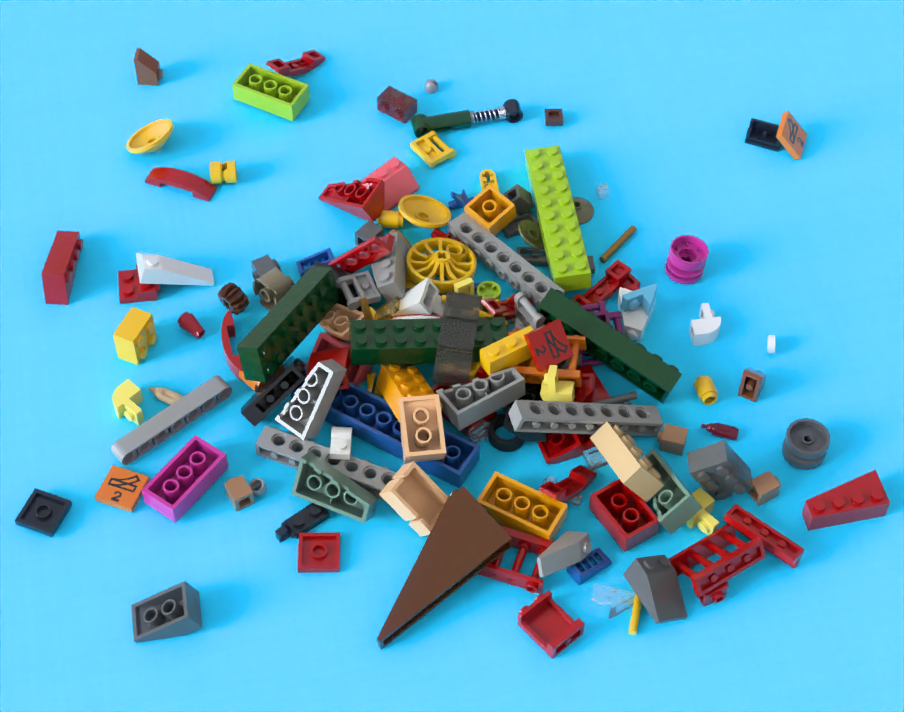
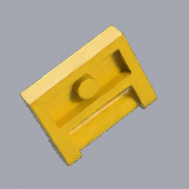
(429, 152)

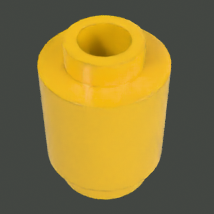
(390, 219)
(706, 390)

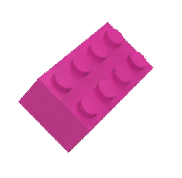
(185, 478)

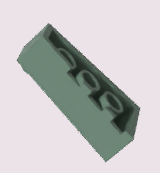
(331, 489)
(674, 500)

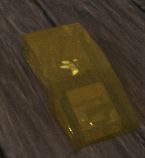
(388, 309)

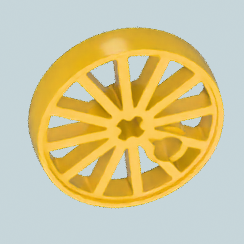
(443, 263)

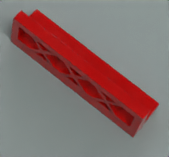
(364, 254)
(772, 540)

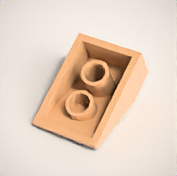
(421, 428)

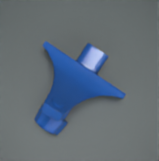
(459, 201)

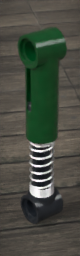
(424, 124)

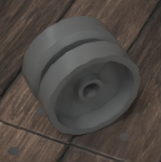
(805, 444)

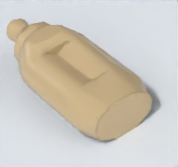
(165, 394)

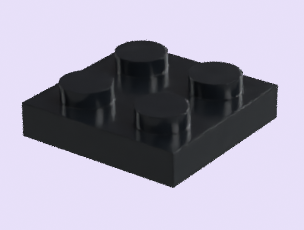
(43, 512)

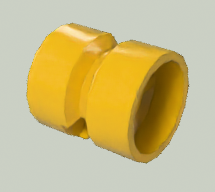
(223, 172)

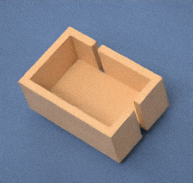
(415, 497)

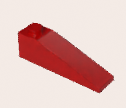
(358, 198)

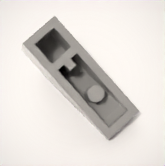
(564, 552)

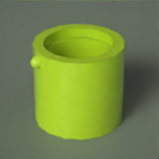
(489, 289)

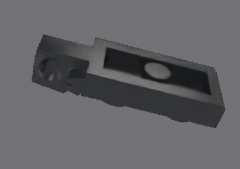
(302, 522)

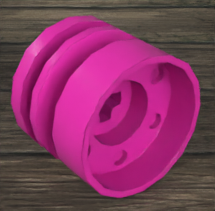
(686, 259)

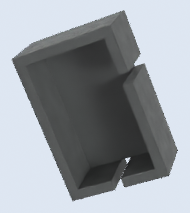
(720, 470)

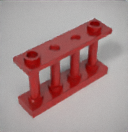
(525, 543)
(724, 568)

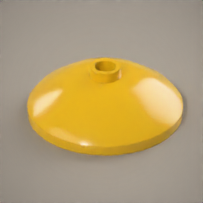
(150, 137)
(424, 211)

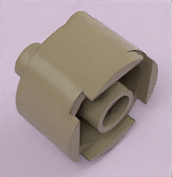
(272, 287)

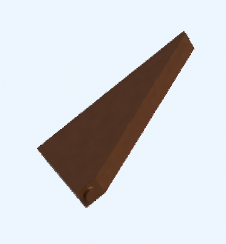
(455, 551)

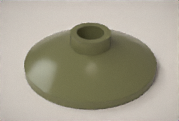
(583, 210)
(531, 234)

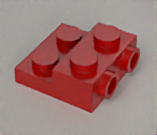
(132, 291)

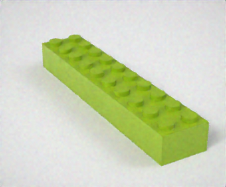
(557, 218)

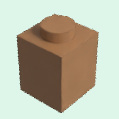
(672, 439)
(764, 488)
(239, 493)

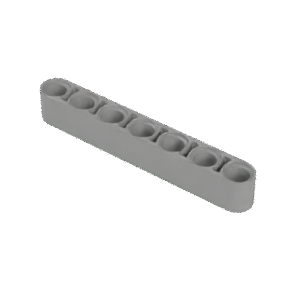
(171, 420)

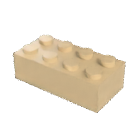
(627, 461)

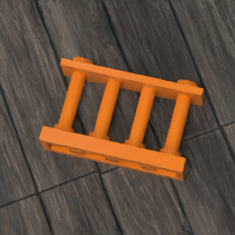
(533, 376)

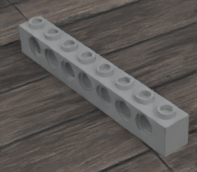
(501, 258)
(583, 417)
(286, 454)

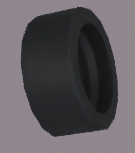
(500, 444)

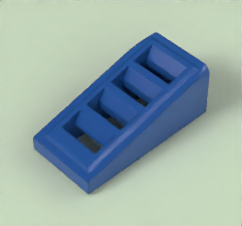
(324, 256)
(581, 577)

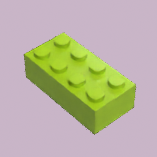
(271, 92)

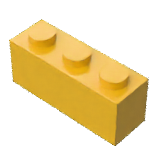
(505, 352)

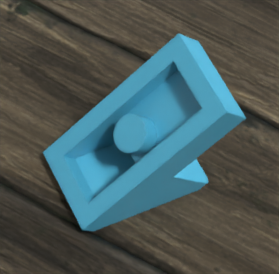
(642, 297)

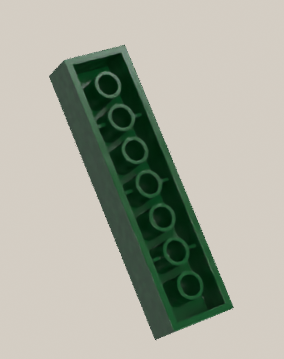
(287, 324)
(411, 339)
(611, 347)

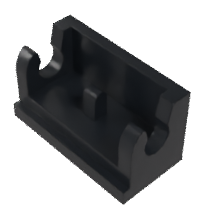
(762, 135)

